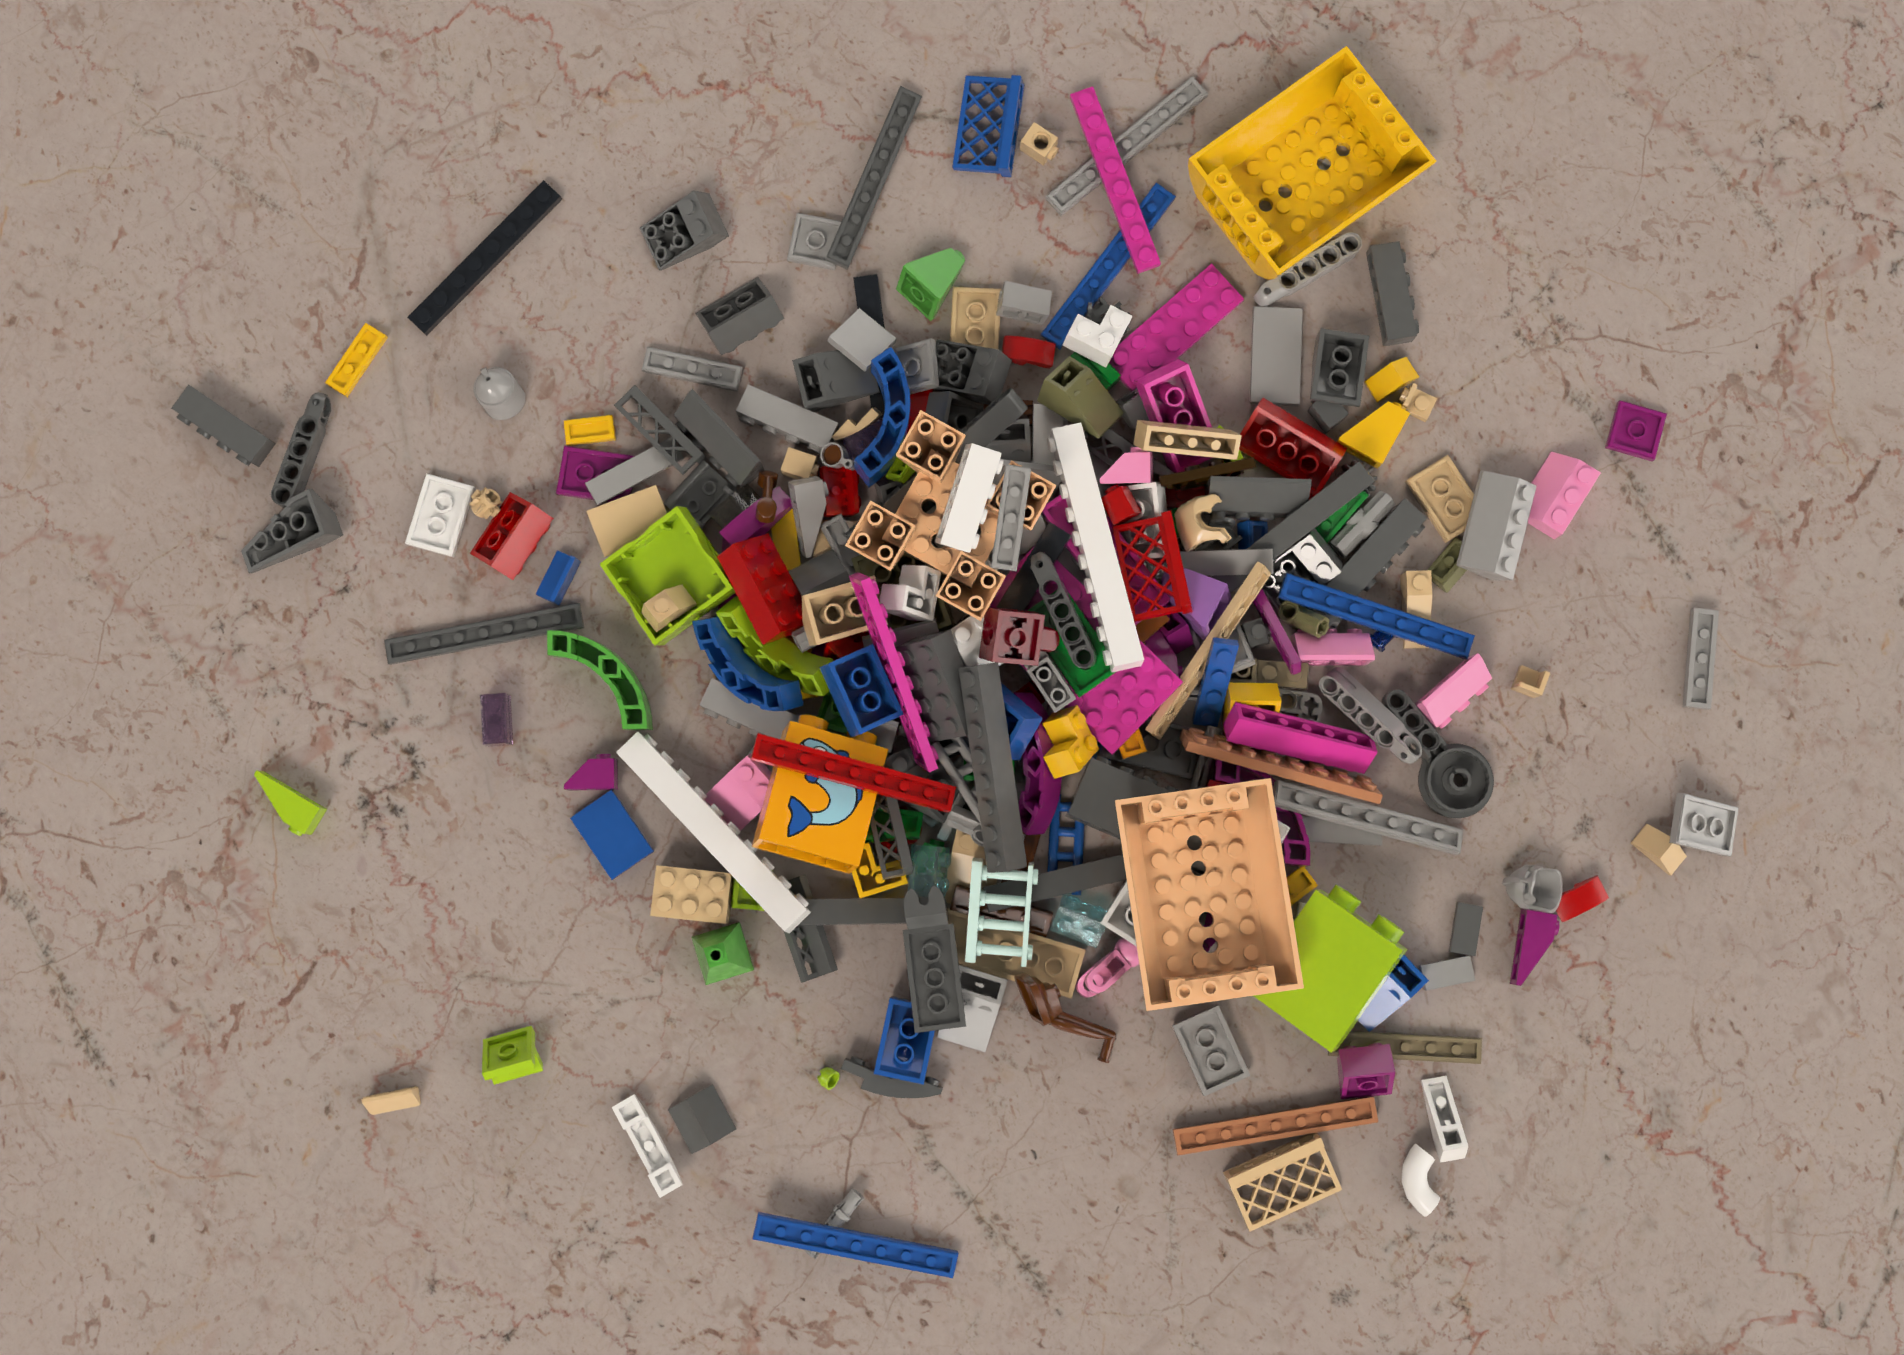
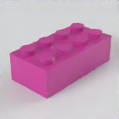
(1173, 397)

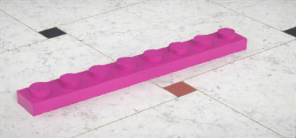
(1115, 180)

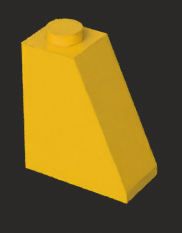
(1375, 434)

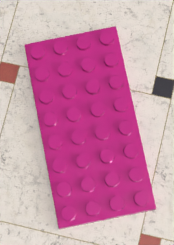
(1126, 698)

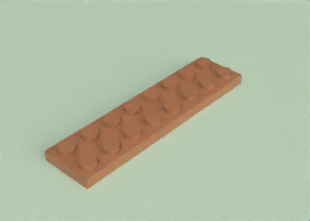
(1285, 767)

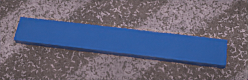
(1104, 269)
(1376, 616)
(855, 1245)

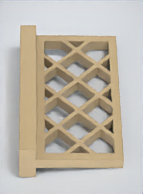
(1271, 1162)

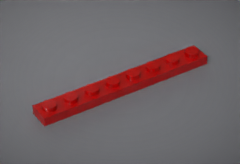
(853, 773)

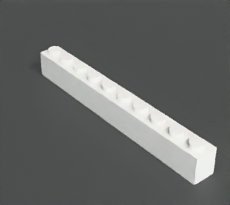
(1095, 547)
(713, 832)

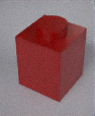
(1120, 504)

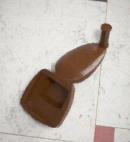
(1045, 1008)

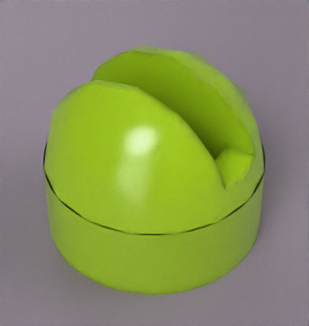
(828, 1078)

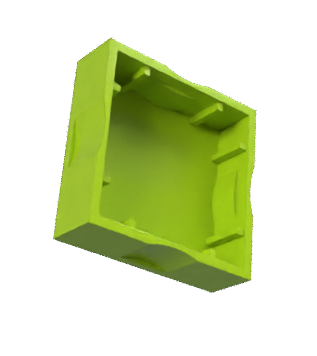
(666, 556)

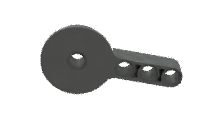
(1442, 762)

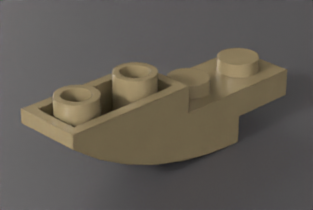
(1272, 672)

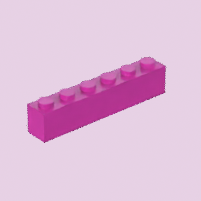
(1299, 738)

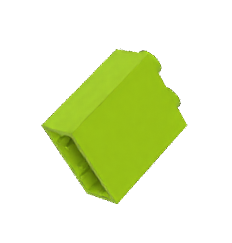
(1341, 966)

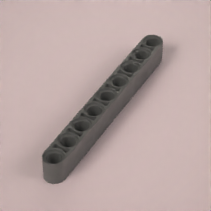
(979, 431)

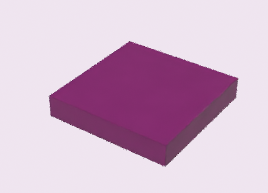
(1636, 430)

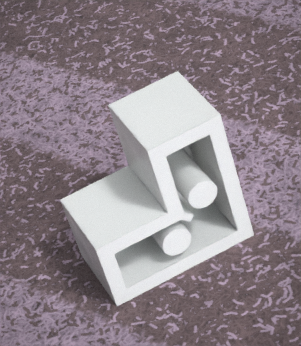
(1096, 340)
(914, 595)

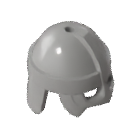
(499, 393)
(1535, 888)

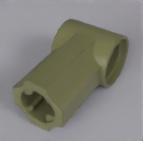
(1303, 619)

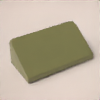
(1444, 569)

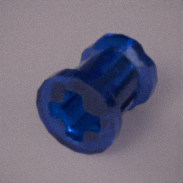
(1380, 640)

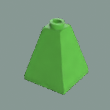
(930, 279)
(733, 950)

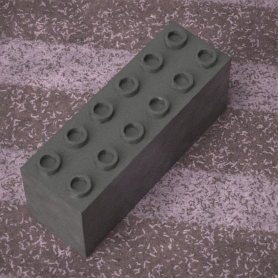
(1101, 786)

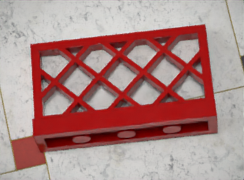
(1172, 558)

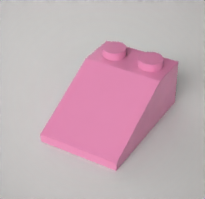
(741, 792)

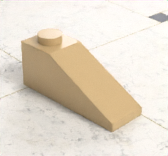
(1416, 597)

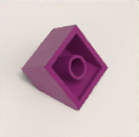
(1365, 1071)

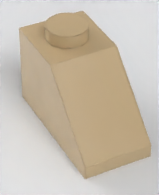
(667, 606)

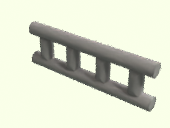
(957, 774)

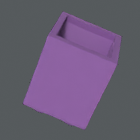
(1207, 598)

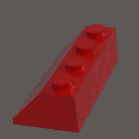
(1290, 445)

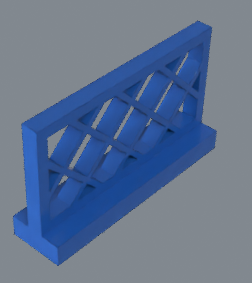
(1009, 126)

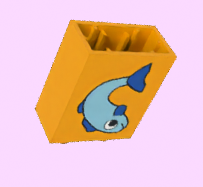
(815, 816)

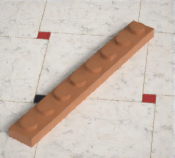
(1275, 1125)

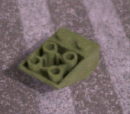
(1079, 397)

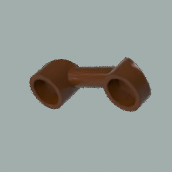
(766, 506)

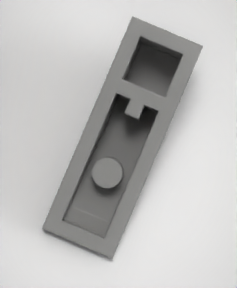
(808, 509)

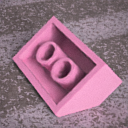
(1559, 492)
(1334, 648)
(1454, 691)

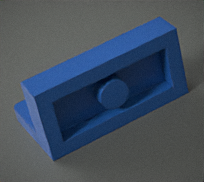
(558, 577)

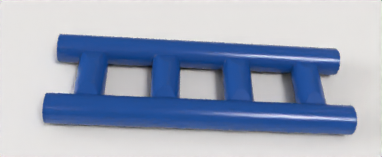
(1055, 831)

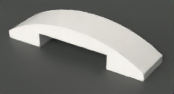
(648, 1145)

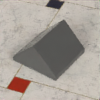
(702, 1119)

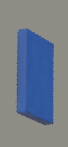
(612, 834)

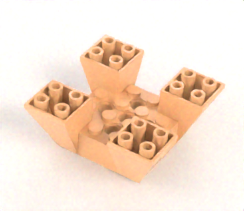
(885, 536)

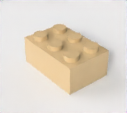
(692, 894)

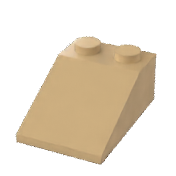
(959, 871)

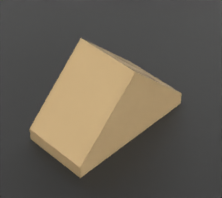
(1658, 849)

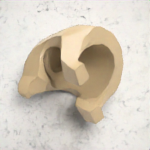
(1191, 526)

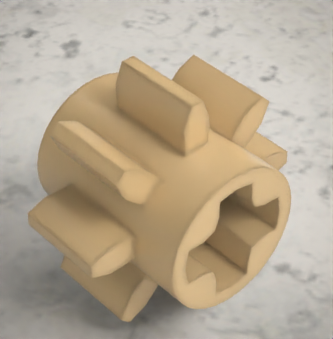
(485, 503)

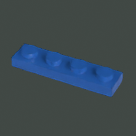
(1215, 681)

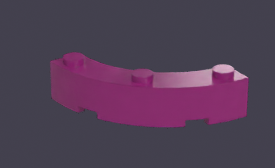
(1041, 791)
(1296, 843)

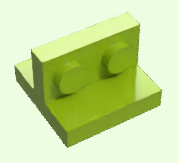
(510, 1056)

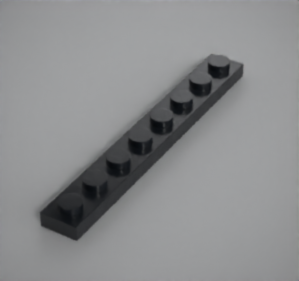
(485, 257)

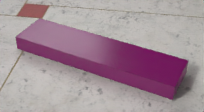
(1277, 633)

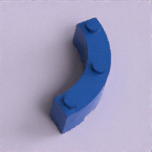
(881, 453)
(740, 672)

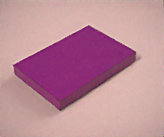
(581, 466)

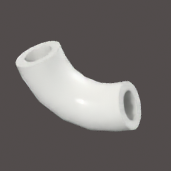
(1415, 1180)

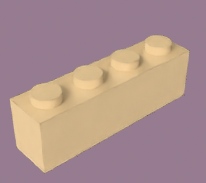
(1187, 439)

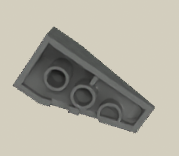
(298, 528)

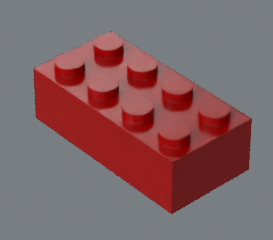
(763, 587)

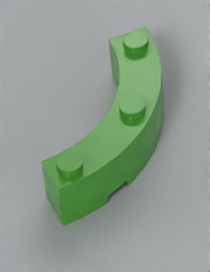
(612, 669)

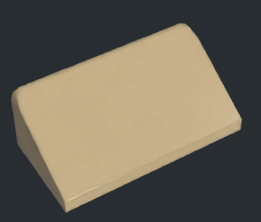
(392, 1100)

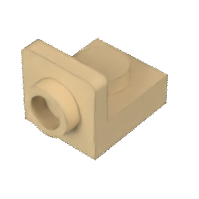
(1417, 402)

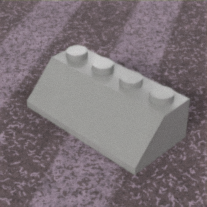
(1496, 525)

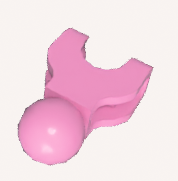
(1108, 969)

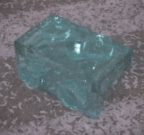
(929, 869)
(1079, 921)

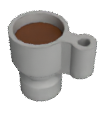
(836, 456)

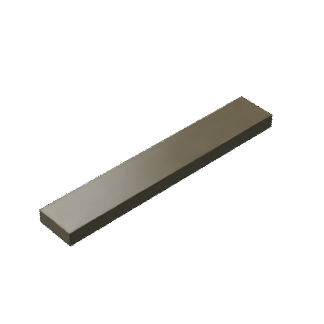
(1420, 1047)

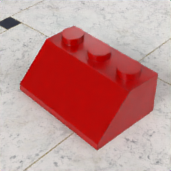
(512, 536)

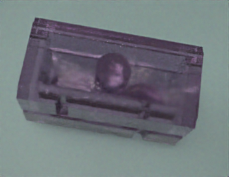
(496, 719)

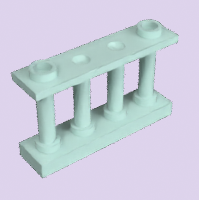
(978, 923)

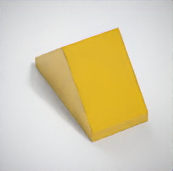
(1391, 378)

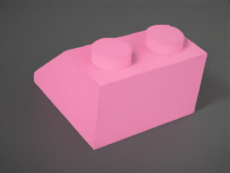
(1131, 468)

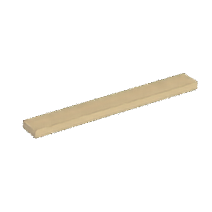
(1196, 667)

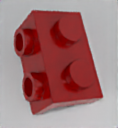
(842, 491)

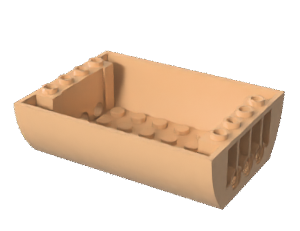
(1240, 888)

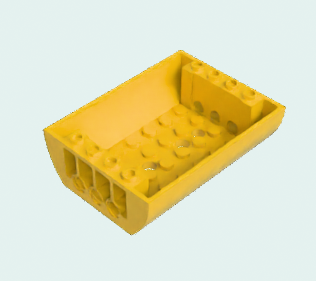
(1281, 149)

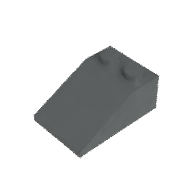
(1339, 367)

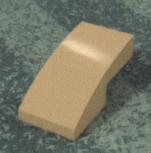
(851, 427)

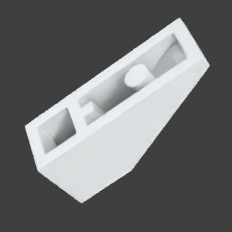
(1444, 1119)

